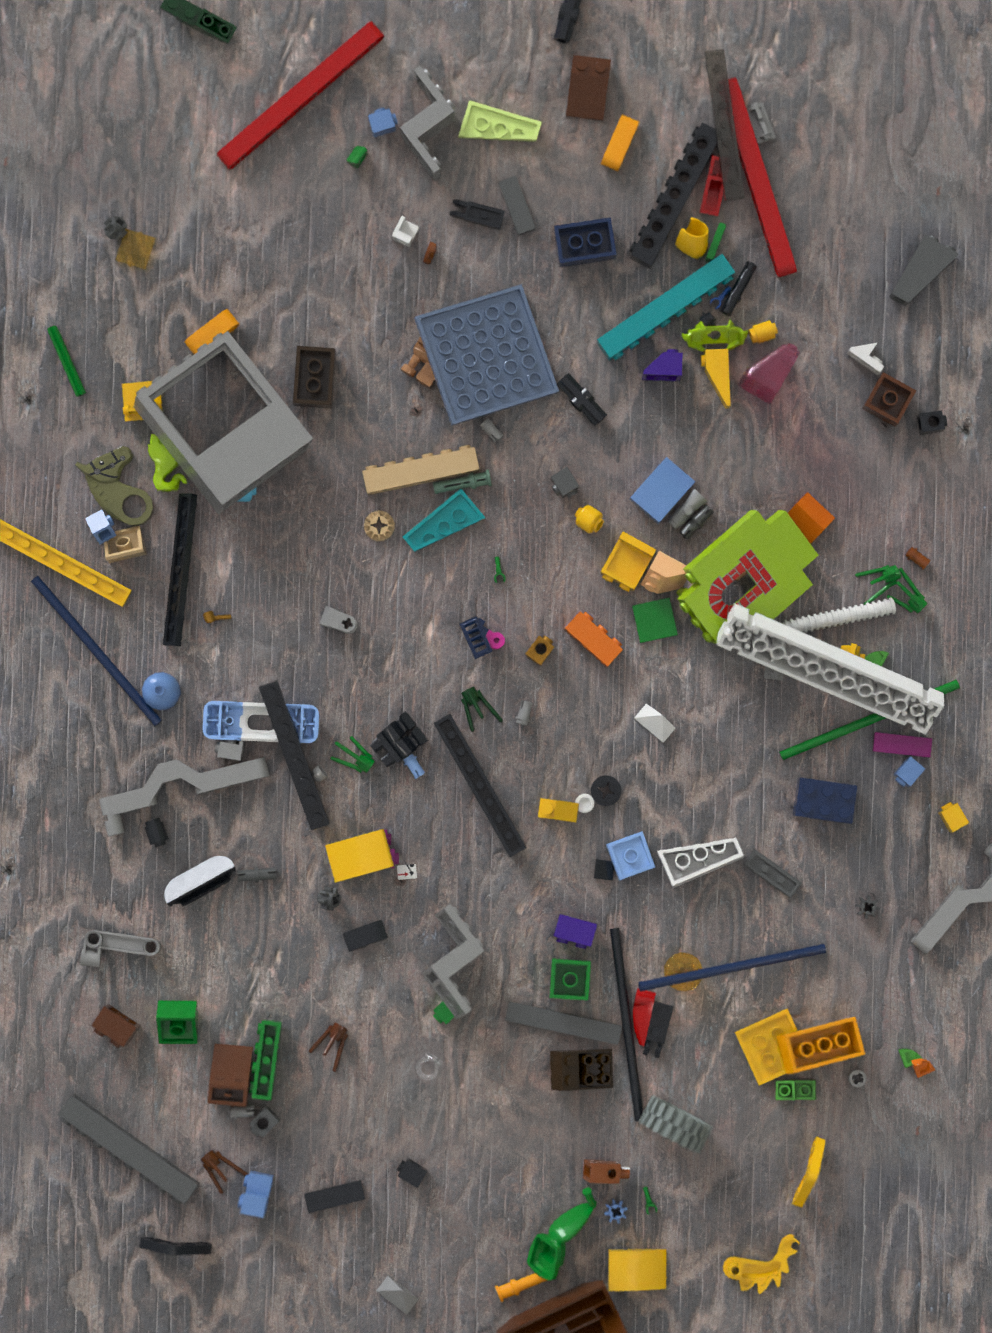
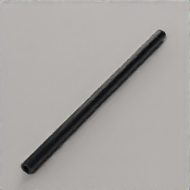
(626, 1023)

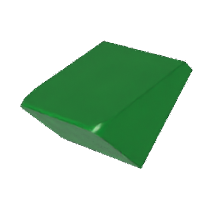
(357, 156)

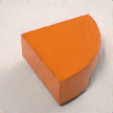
(922, 1067)

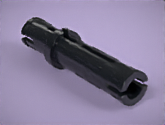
(735, 294)

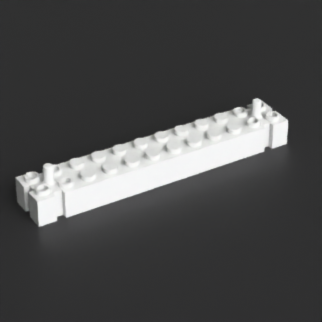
(830, 669)

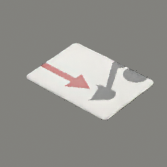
(406, 871)

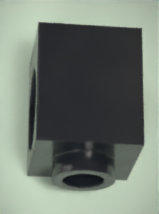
(925, 428)
(411, 1172)

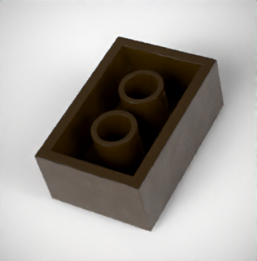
(314, 377)

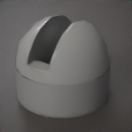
(319, 774)

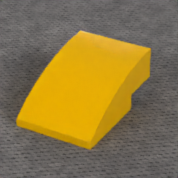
(359, 855)
(636, 1269)

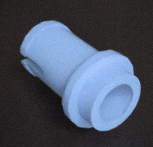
(414, 766)

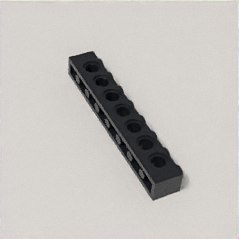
(647, 256)

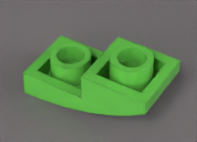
(795, 1089)

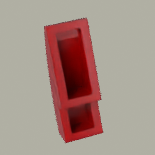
(713, 189)

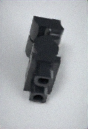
(395, 744)

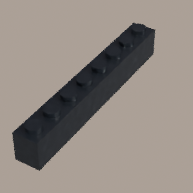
(480, 785)

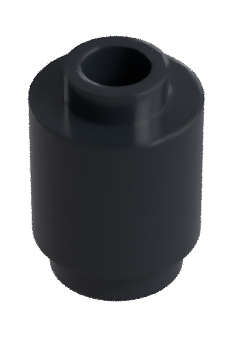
(156, 832)

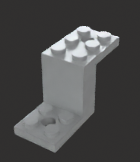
(428, 122)
(467, 949)

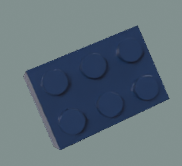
(585, 242)
(825, 800)

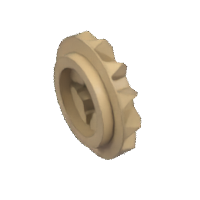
(385, 532)

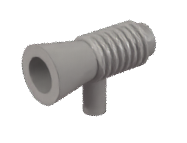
(686, 510)

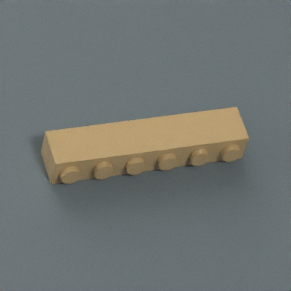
(420, 471)

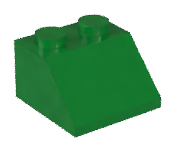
(177, 1022)

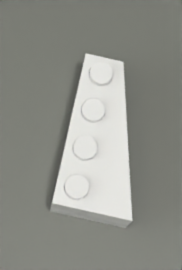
(694, 861)

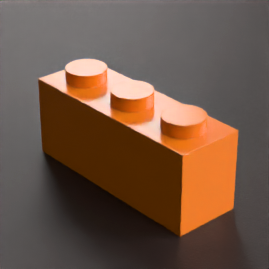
(594, 638)

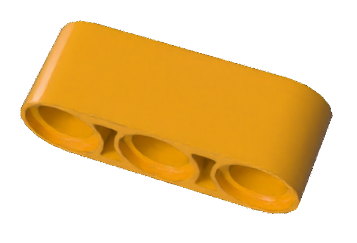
(620, 142)
(219, 324)

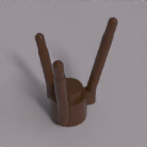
(336, 1033)
(211, 1161)

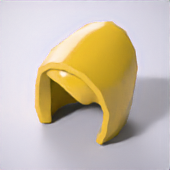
(694, 239)

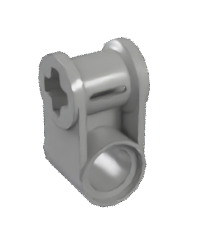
(335, 620)

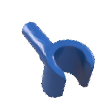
(720, 297)

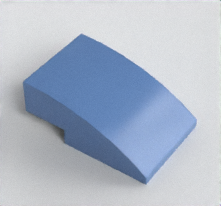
(662, 490)

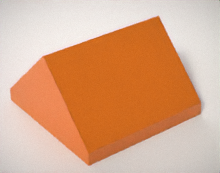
(810, 517)

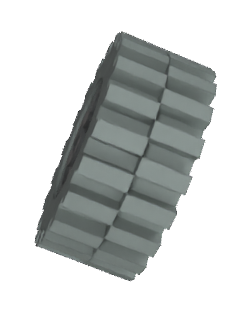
(675, 1124)

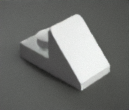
(861, 354)

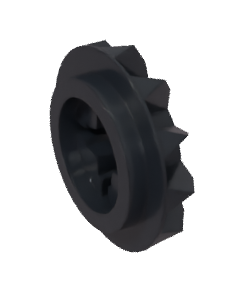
(601, 782)

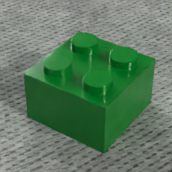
(570, 979)

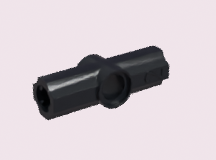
(566, 19)
(581, 399)

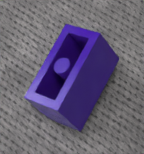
(574, 930)

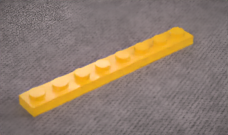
(63, 564)

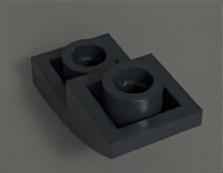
(365, 935)

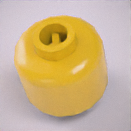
(589, 519)

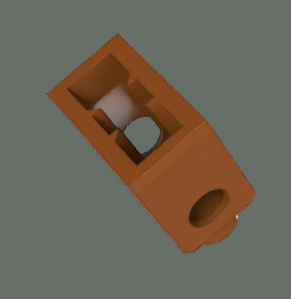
(597, 1171)

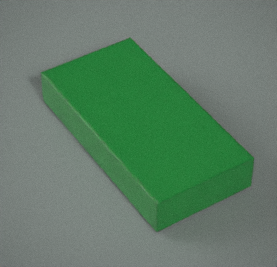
(716, 241)

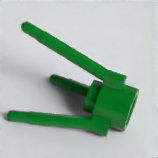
(889, 574)
(916, 601)
(364, 762)

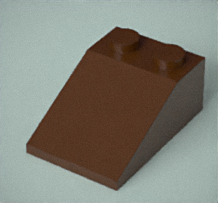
(588, 87)

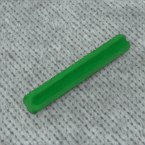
(66, 361)

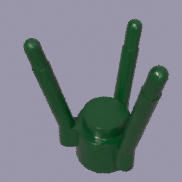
(471, 697)

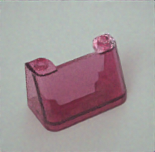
(768, 374)

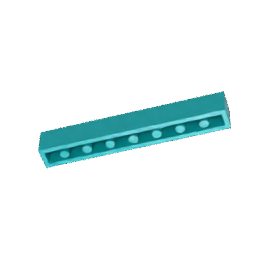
(665, 307)

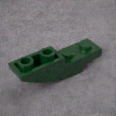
(200, 19)

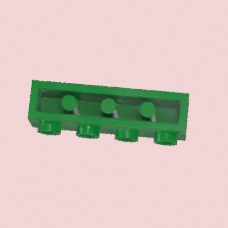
(267, 1057)

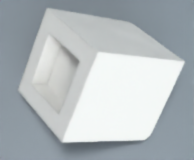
(404, 232)

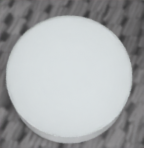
(585, 802)

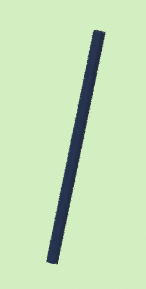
(96, 650)
(732, 967)

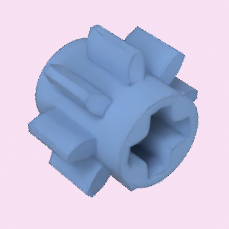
(617, 1216)

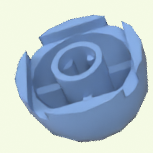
(161, 691)

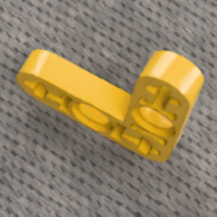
(811, 1172)

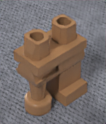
(426, 374)

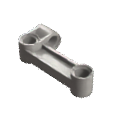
(117, 942)

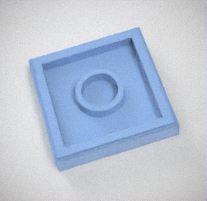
(630, 855)

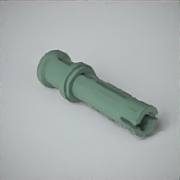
(473, 479)

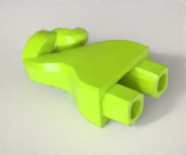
(164, 466)

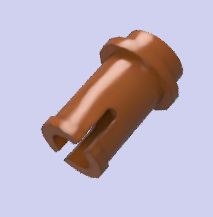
(917, 557)

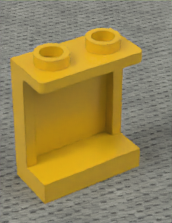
(627, 562)

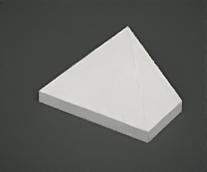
(654, 722)

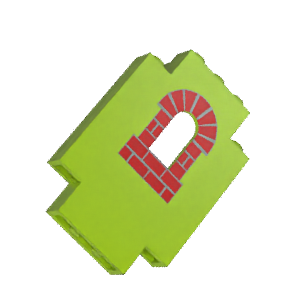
(768, 551)

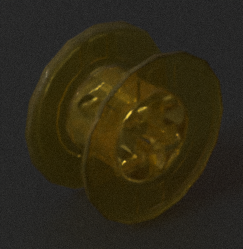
(682, 960)

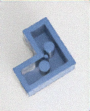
(256, 1198)

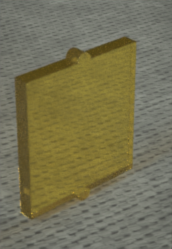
(135, 249)

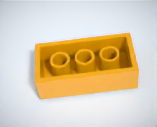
(820, 1045)

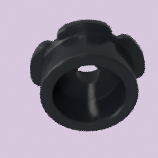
(708, 319)

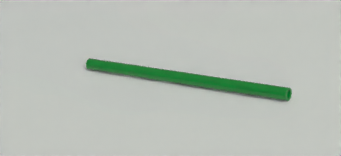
(849, 728)

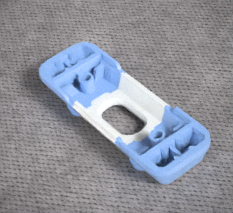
(230, 721)

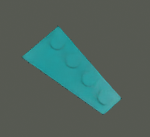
(447, 519)

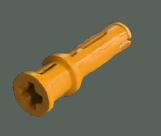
(514, 1287)

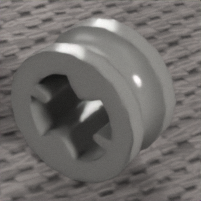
(855, 1072)

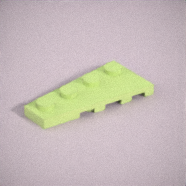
(496, 124)

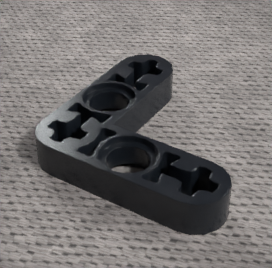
(172, 1248)

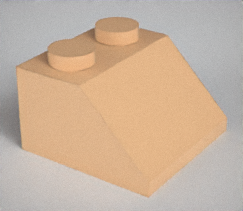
(664, 574)

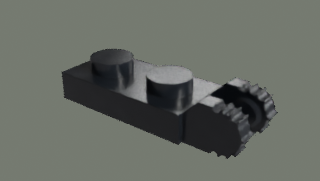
(479, 214)
(658, 1027)

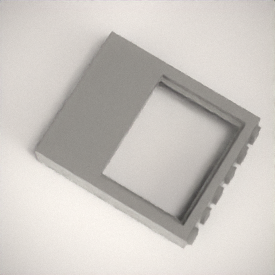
(244, 455)

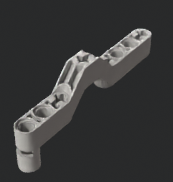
(174, 770)
(950, 910)

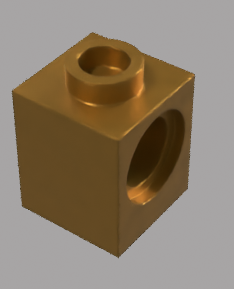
(534, 656)

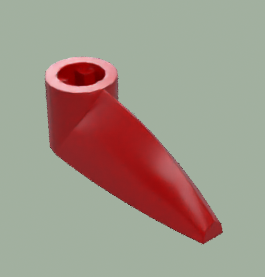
(642, 1013)

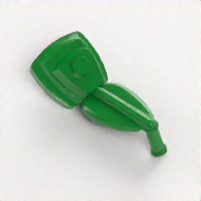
(548, 1251)

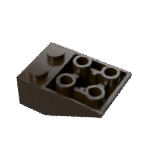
(581, 1069)

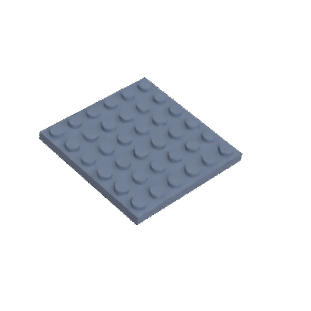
(486, 354)

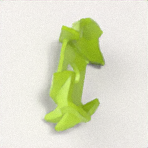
(728, 334)

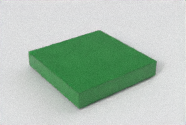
(654, 620)

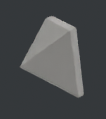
(397, 1294)

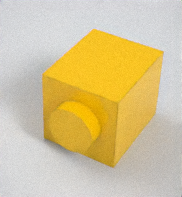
(953, 816)

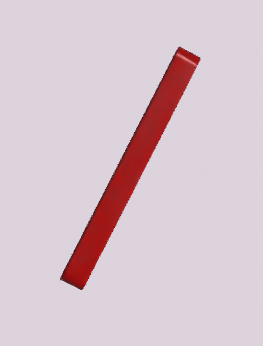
(300, 95)
(760, 186)

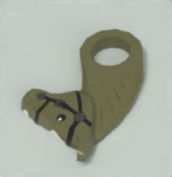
(104, 483)

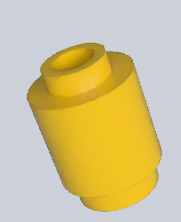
(763, 332)

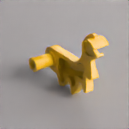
(761, 1272)

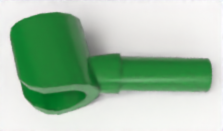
(498, 569)
(649, 1203)

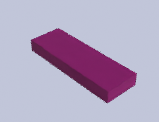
(902, 744)

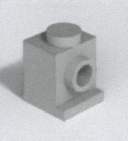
(230, 750)

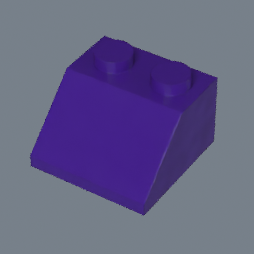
(665, 367)

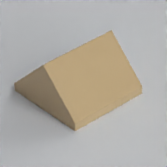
(125, 545)

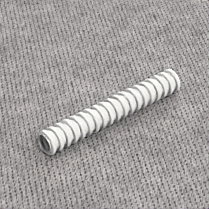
(843, 616)

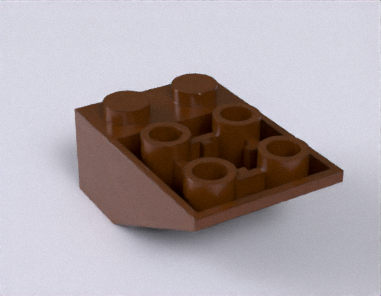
(230, 1075)

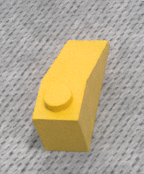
(717, 370)

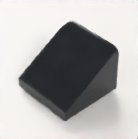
(603, 870)

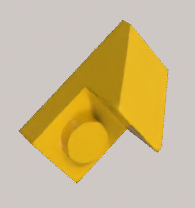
(558, 810)

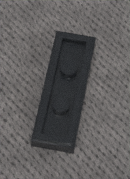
(334, 1196)

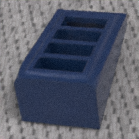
(474, 620)

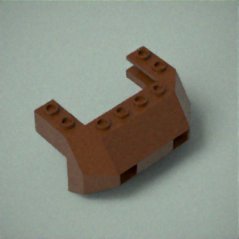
(578, 1310)

